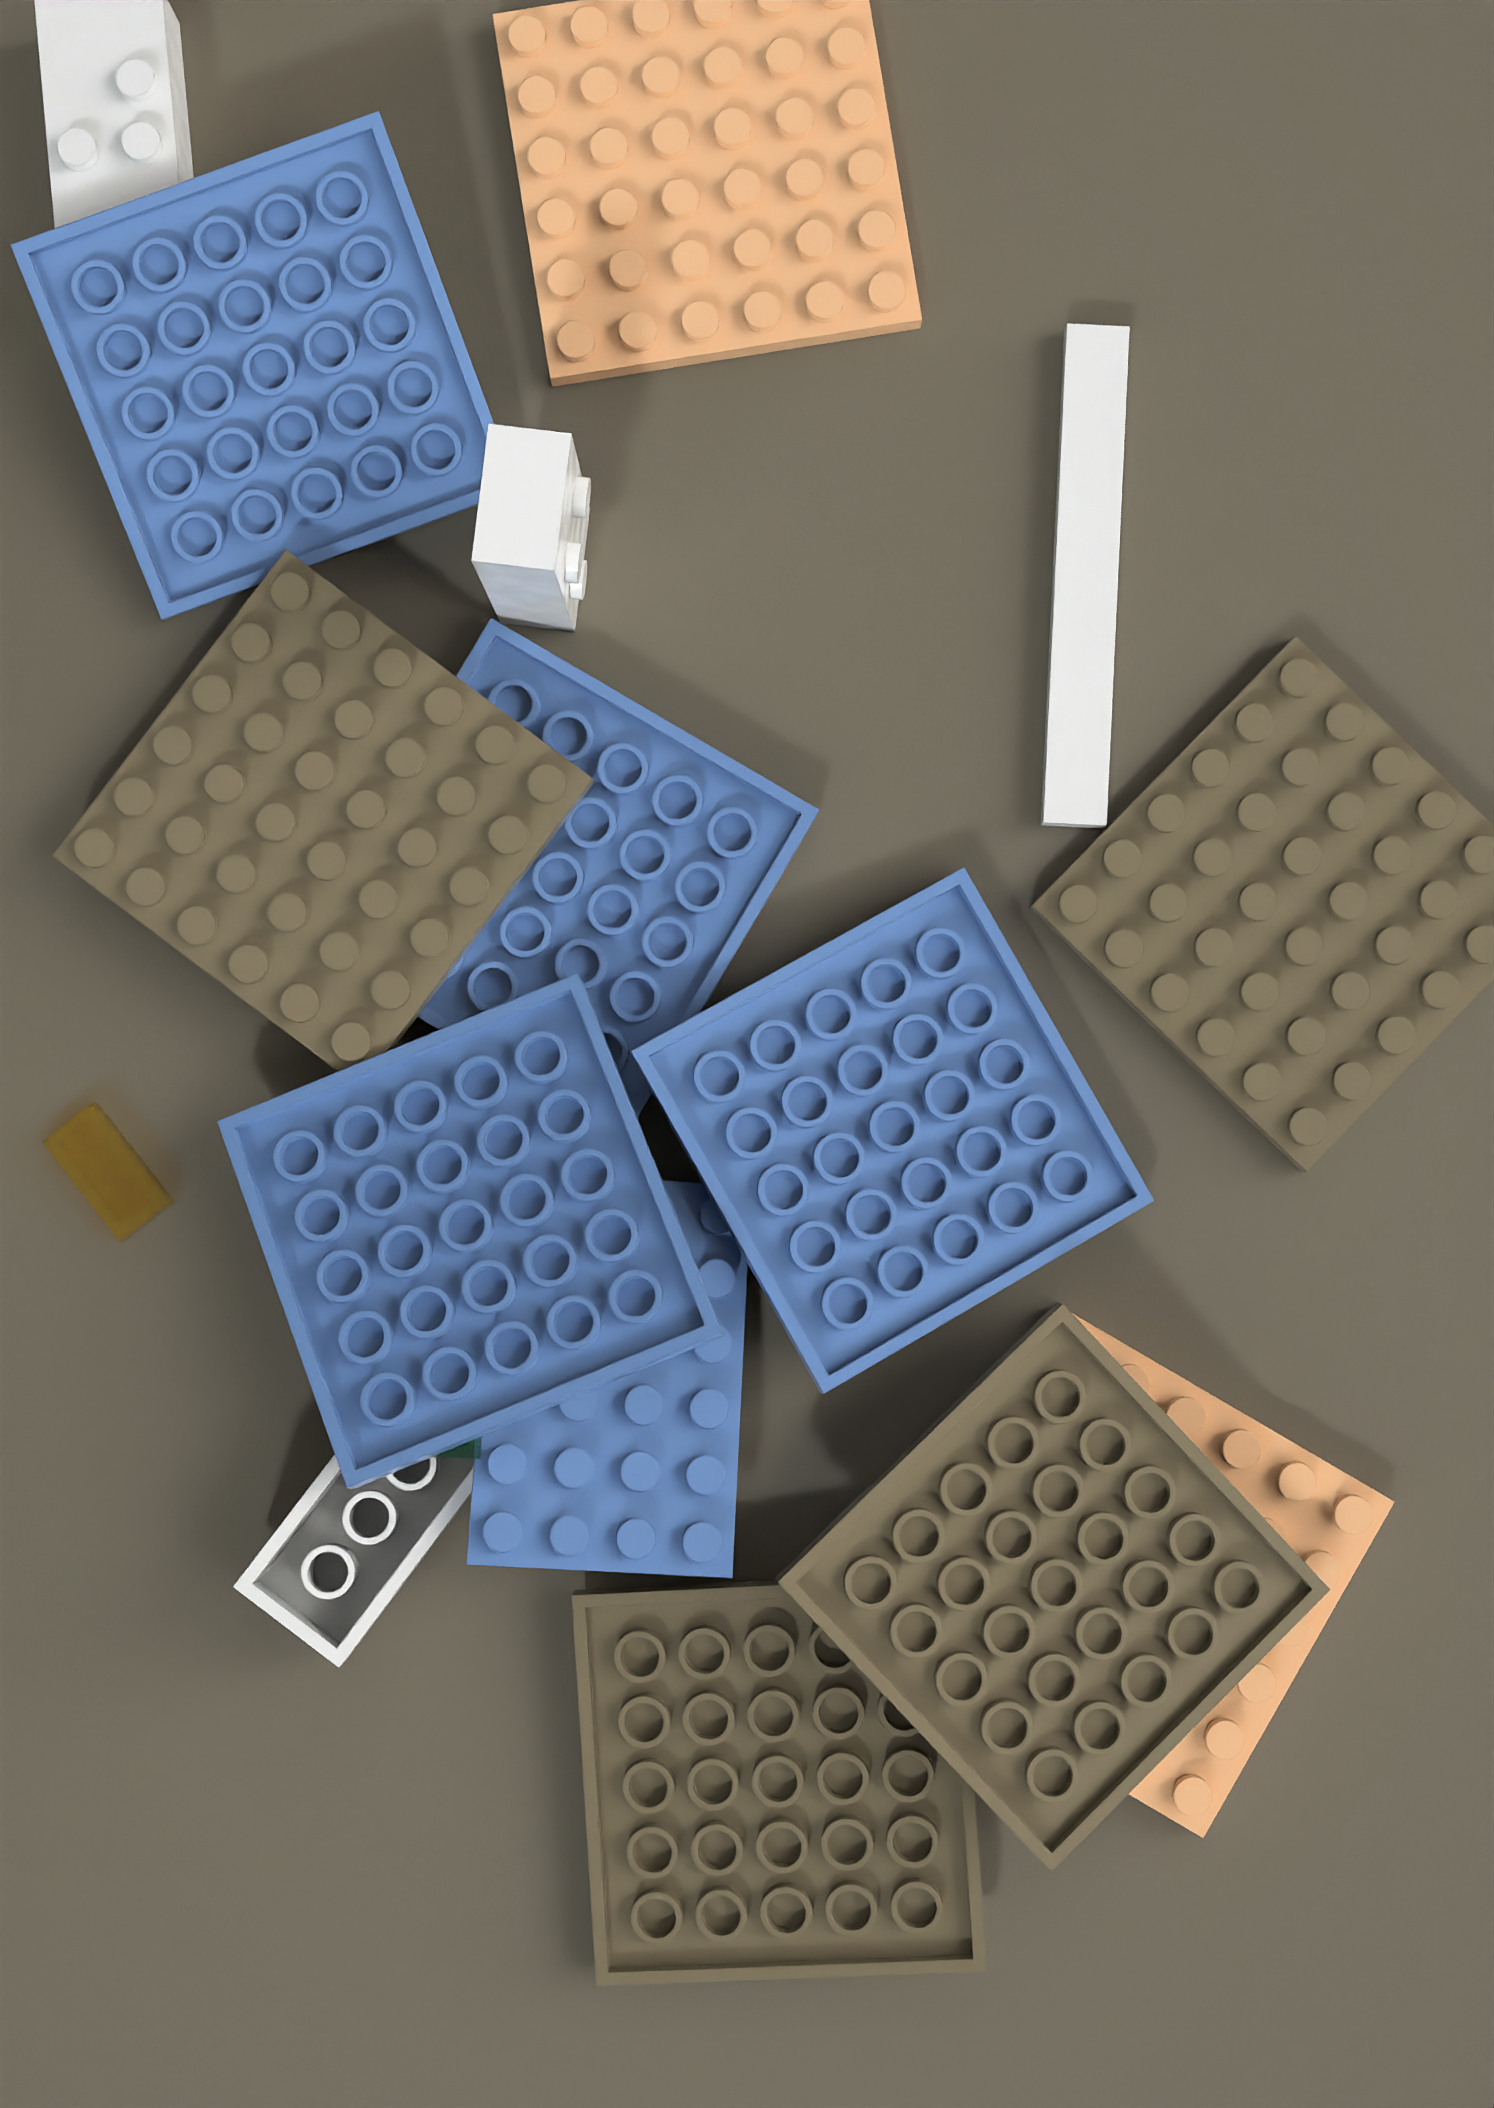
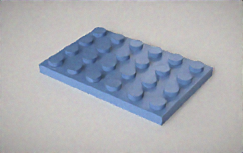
(638, 1466)

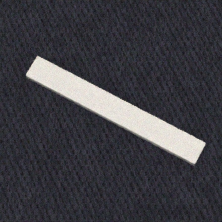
(1085, 576)

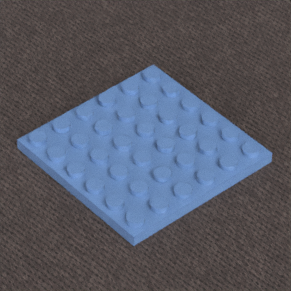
(264, 363)
(643, 877)
(891, 1129)
(467, 1231)

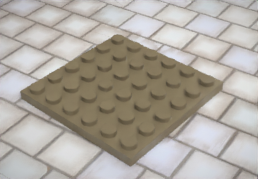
(323, 817)
(1290, 904)
(1053, 1585)
(760, 1799)

